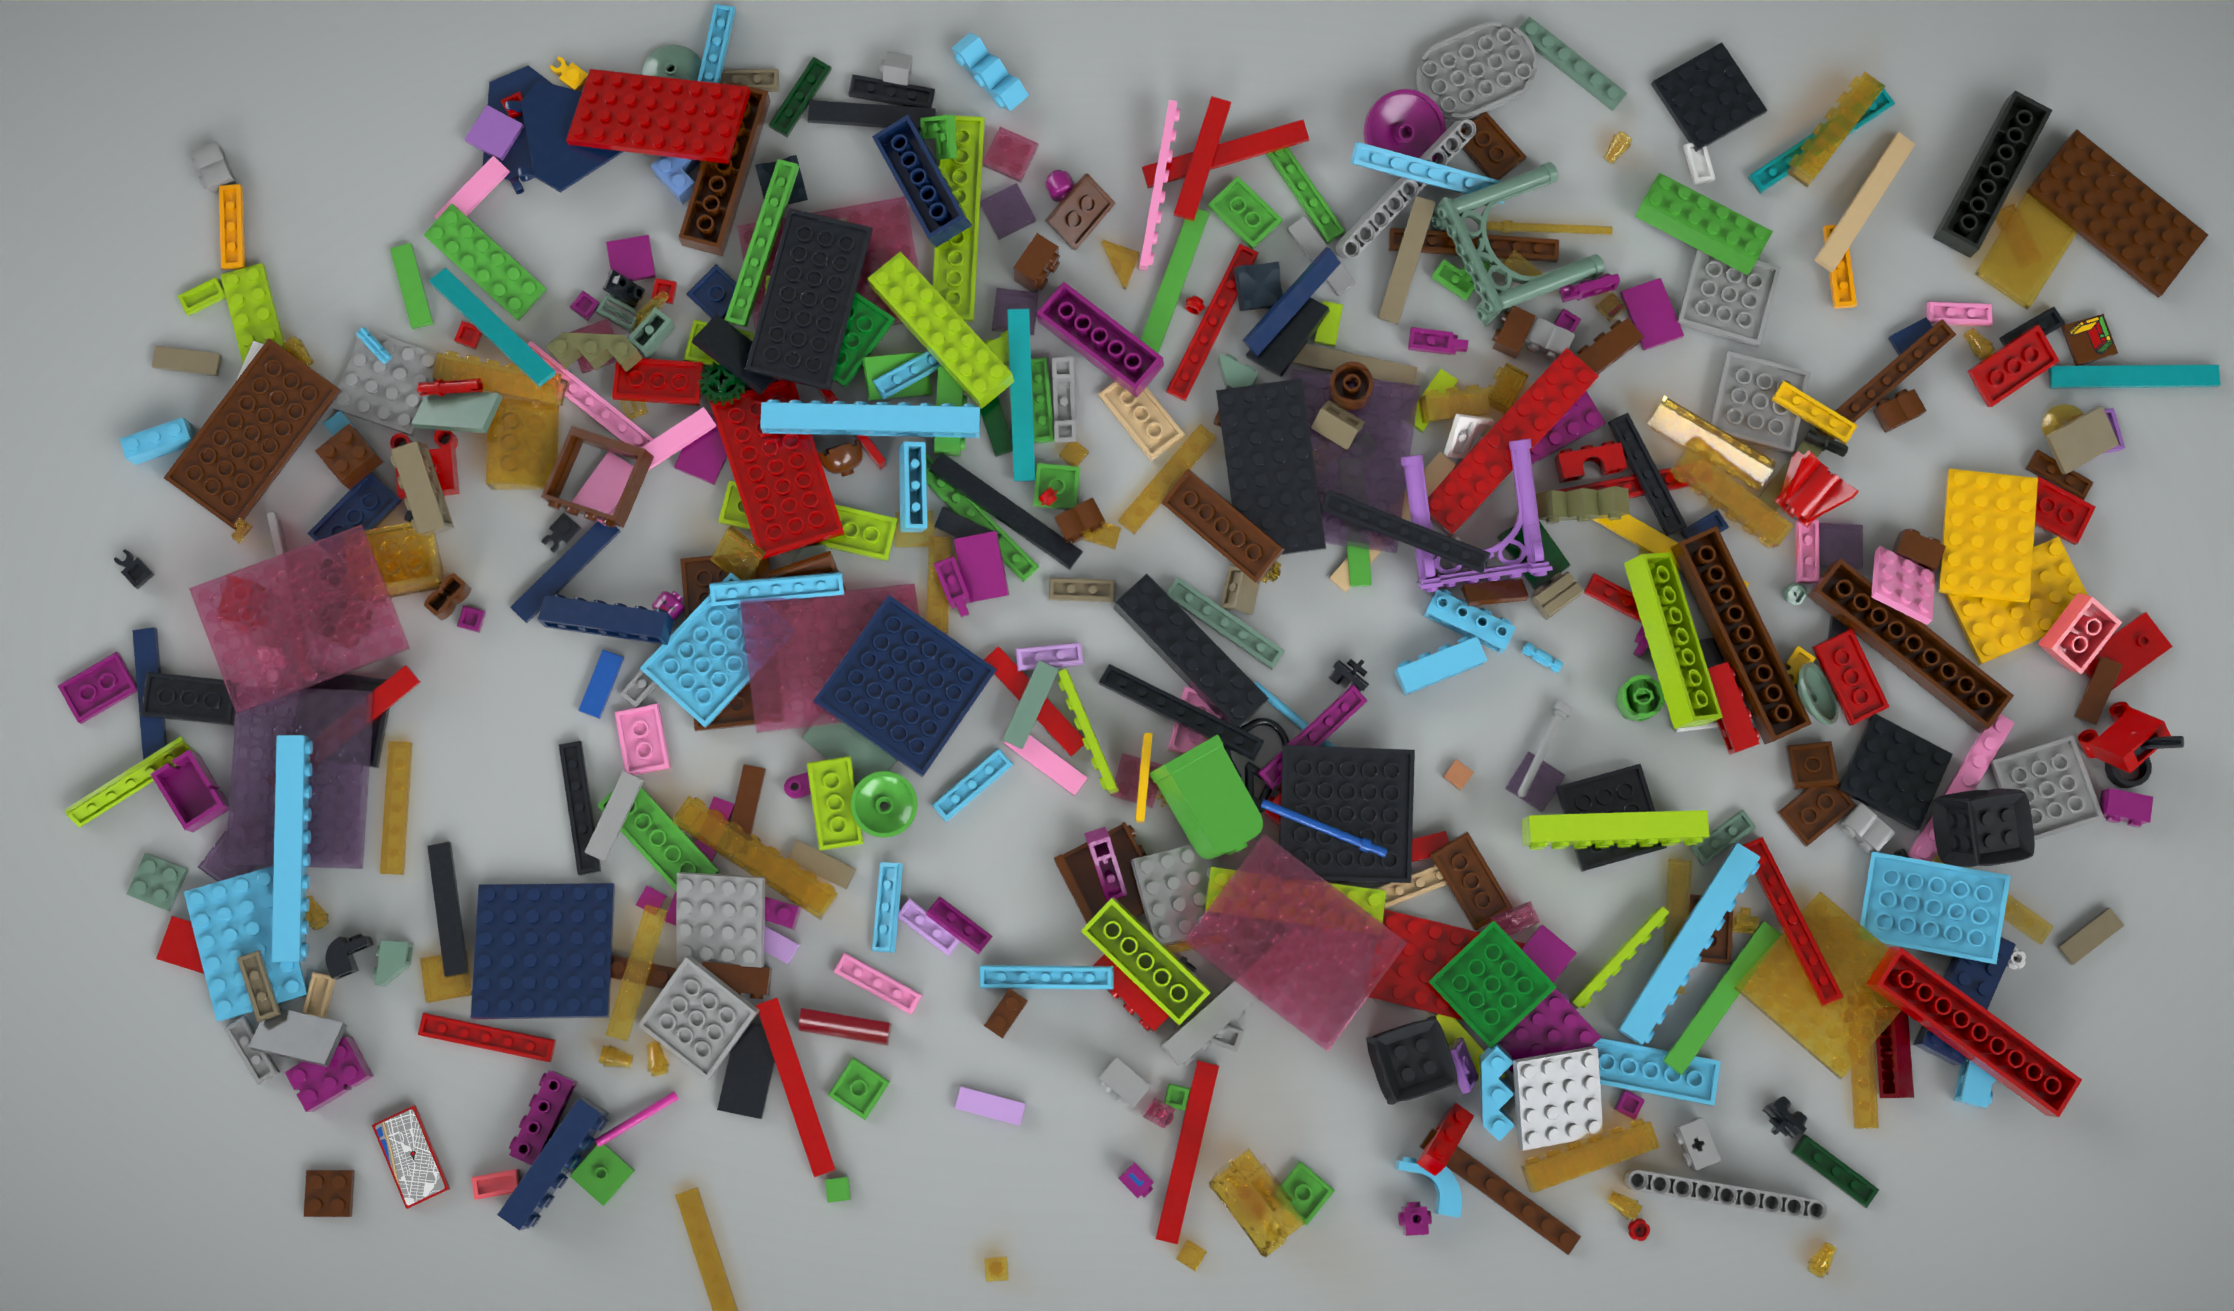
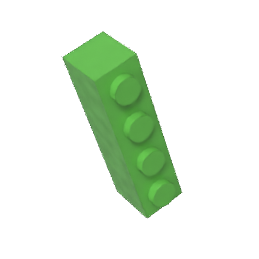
(949, 392)

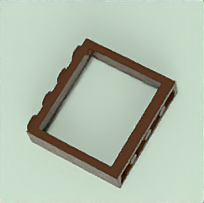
(566, 460)

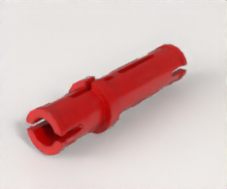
(443, 387)

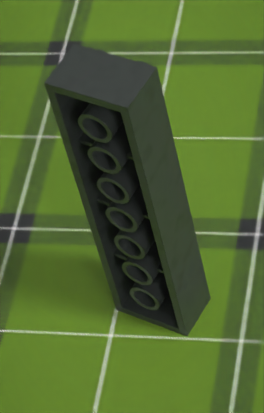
(1992, 174)

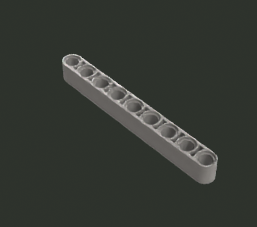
(1397, 194)
(1735, 1198)

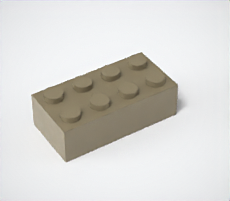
(421, 488)

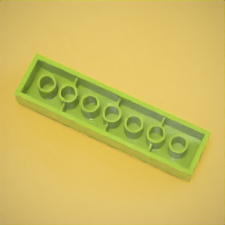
(941, 330)
(1672, 640)
(1615, 828)

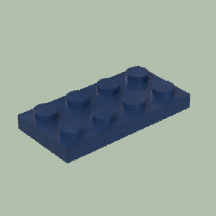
(363, 505)

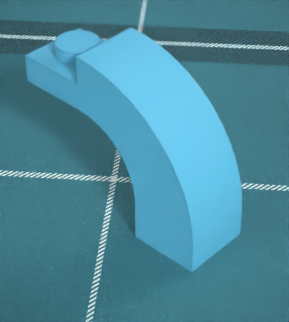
(1447, 1188)

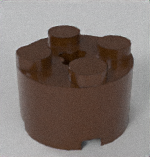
(1348, 374)

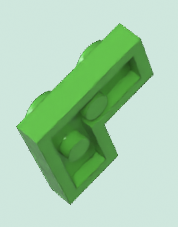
(943, 130)
(1455, 280)

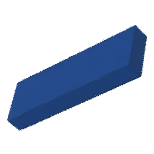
(601, 684)

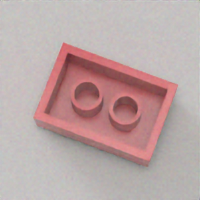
(2079, 633)

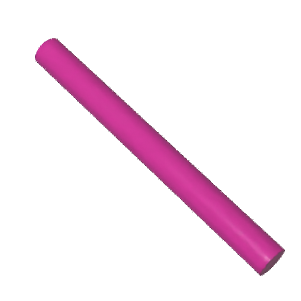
(634, 1120)

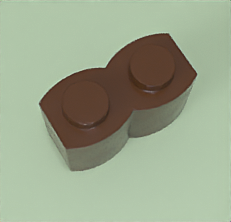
(1899, 410)
(1080, 520)
(450, 593)

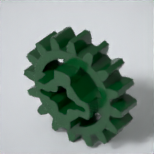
(712, 382)

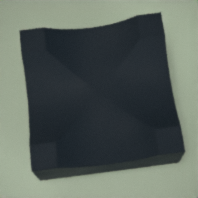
(765, 173)
(1258, 285)

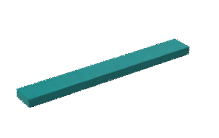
(1777, 168)
(492, 327)
(2134, 376)
(1021, 395)

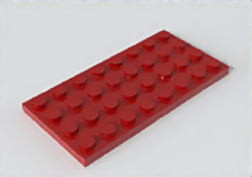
(659, 116)
(776, 475)
(1427, 951)

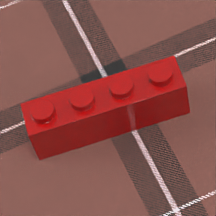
(1736, 722)
(1134, 997)

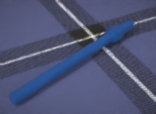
(1363, 843)

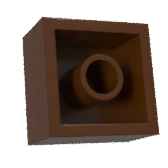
(1036, 264)
(349, 456)

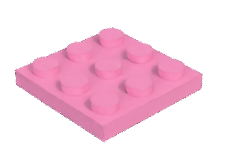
(1903, 585)

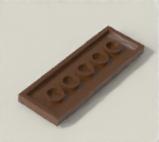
(1223, 526)

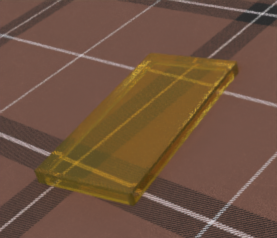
(2026, 252)

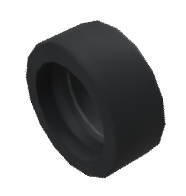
(2113, 775)

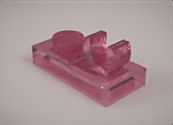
(1517, 918)
(1159, 1113)

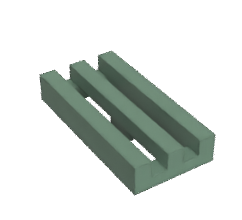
(599, 311)

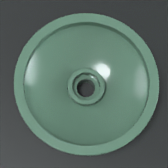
(683, 59)
(1817, 694)

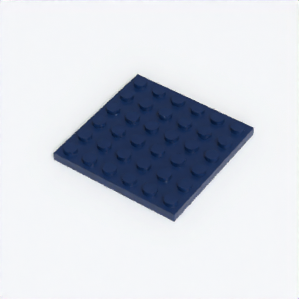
(904, 685)
(543, 951)

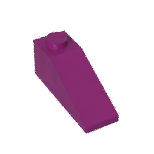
(1105, 863)

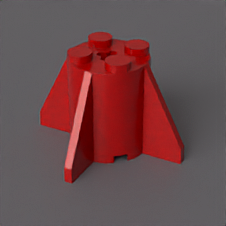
(1811, 489)

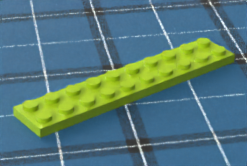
(957, 258)

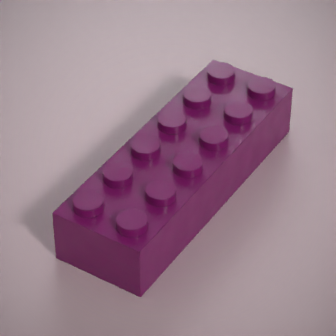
(1100, 339)

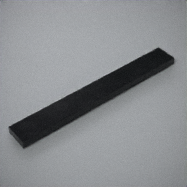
(1005, 511)
(1405, 531)
(1180, 711)

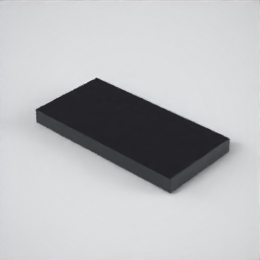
(1291, 339)
(731, 351)
(187, 699)
(748, 1074)

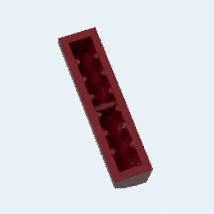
(844, 1026)
(1895, 1059)

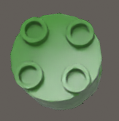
(1640, 698)

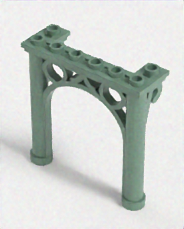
(1496, 299)

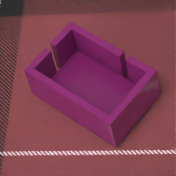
(191, 791)
(324, 1084)

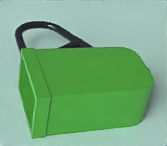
(1211, 797)

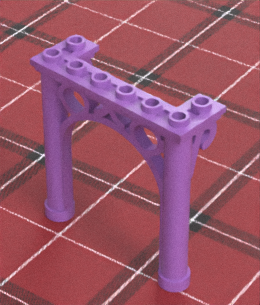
(1526, 517)

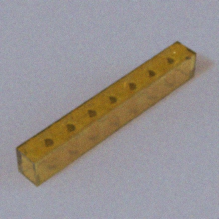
(755, 857)

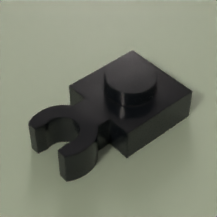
(563, 529)
(135, 571)

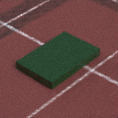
(1551, 554)

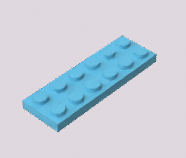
(1643, 1071)

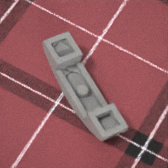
(1064, 399)

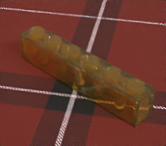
(1836, 128)
(498, 378)
(1712, 443)
(1731, 498)
(1589, 1156)

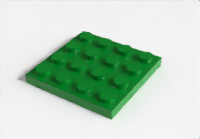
(863, 334)
(1492, 984)

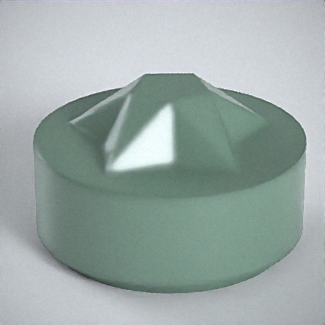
(1795, 593)

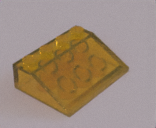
(522, 445)
(406, 559)

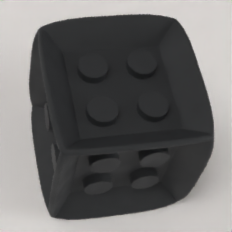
(1983, 827)
(1412, 1060)

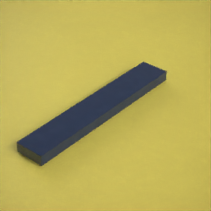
(1291, 301)
(564, 570)
(148, 660)

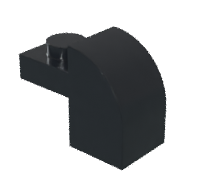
(340, 956)

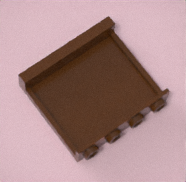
(1082, 880)

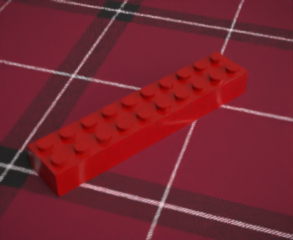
(1490, 459)
(1974, 1031)

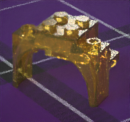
(1256, 1202)

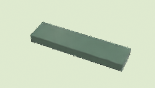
(1030, 704)

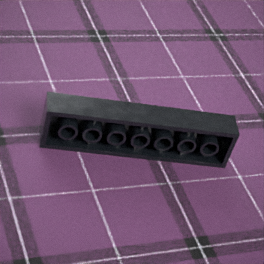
(1190, 652)

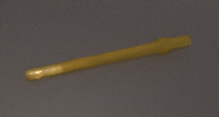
(1508, 226)

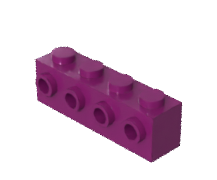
(543, 1116)

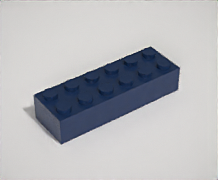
(921, 181)
(1979, 983)
(553, 1164)

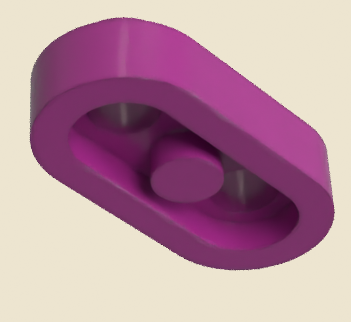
(804, 787)

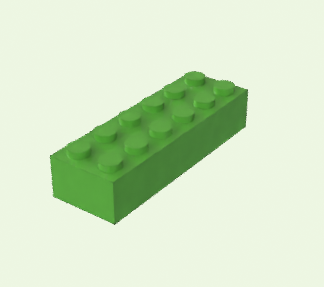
(1703, 224)

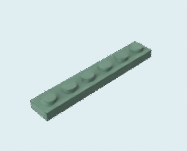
(1573, 64)
(1225, 623)

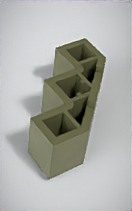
(594, 348)
(1583, 504)

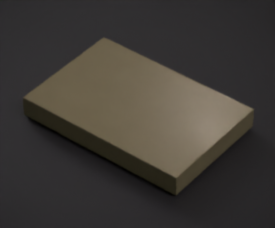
(2082, 440)

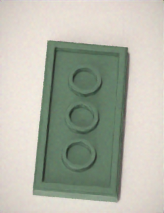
(458, 412)
(842, 741)

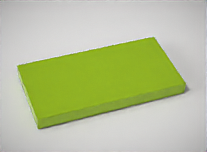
(831, 795)

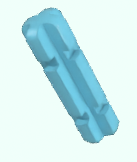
(372, 343)
(1542, 657)

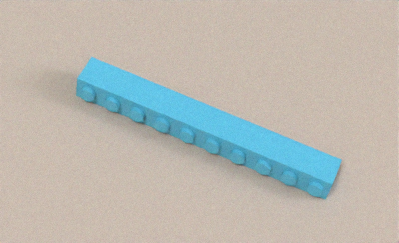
(870, 419)
(290, 848)
(1689, 943)

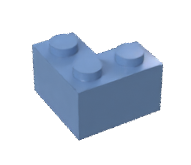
(673, 175)

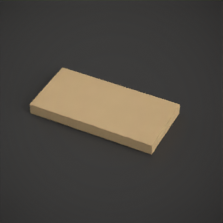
(1142, 419)

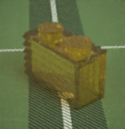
(1506, 388)

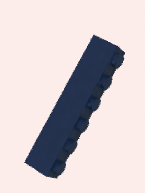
(606, 619)

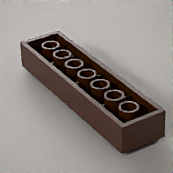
(721, 184)

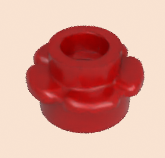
(1194, 305)
(1048, 497)
(1639, 1223)

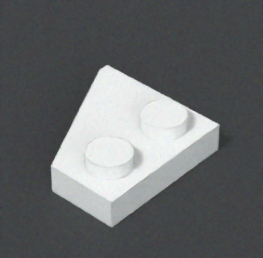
(1465, 434)

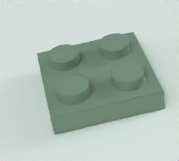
(157, 882)

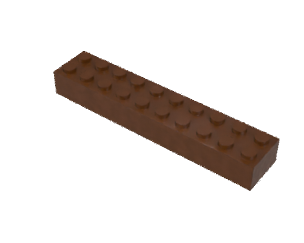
(1741, 635)
(1911, 647)

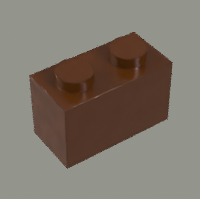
(1513, 332)
(1919, 549)
(1006, 1013)

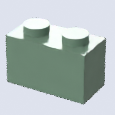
(651, 333)

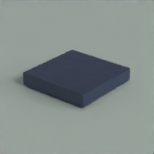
(713, 292)

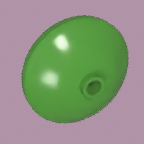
(881, 788)

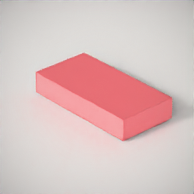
(495, 1184)

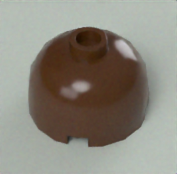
(842, 458)

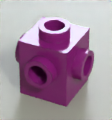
(1420, 1226)

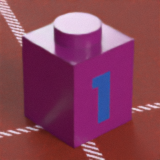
(1136, 1181)

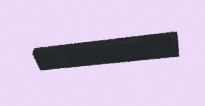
(864, 114)
(1647, 474)
(579, 805)
(448, 909)

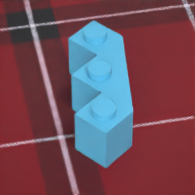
(989, 72)
(1495, 1091)

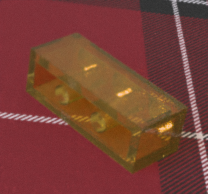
(1445, 405)

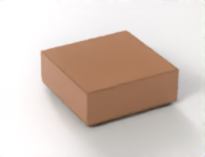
(1458, 774)

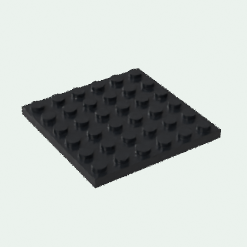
(1356, 792)

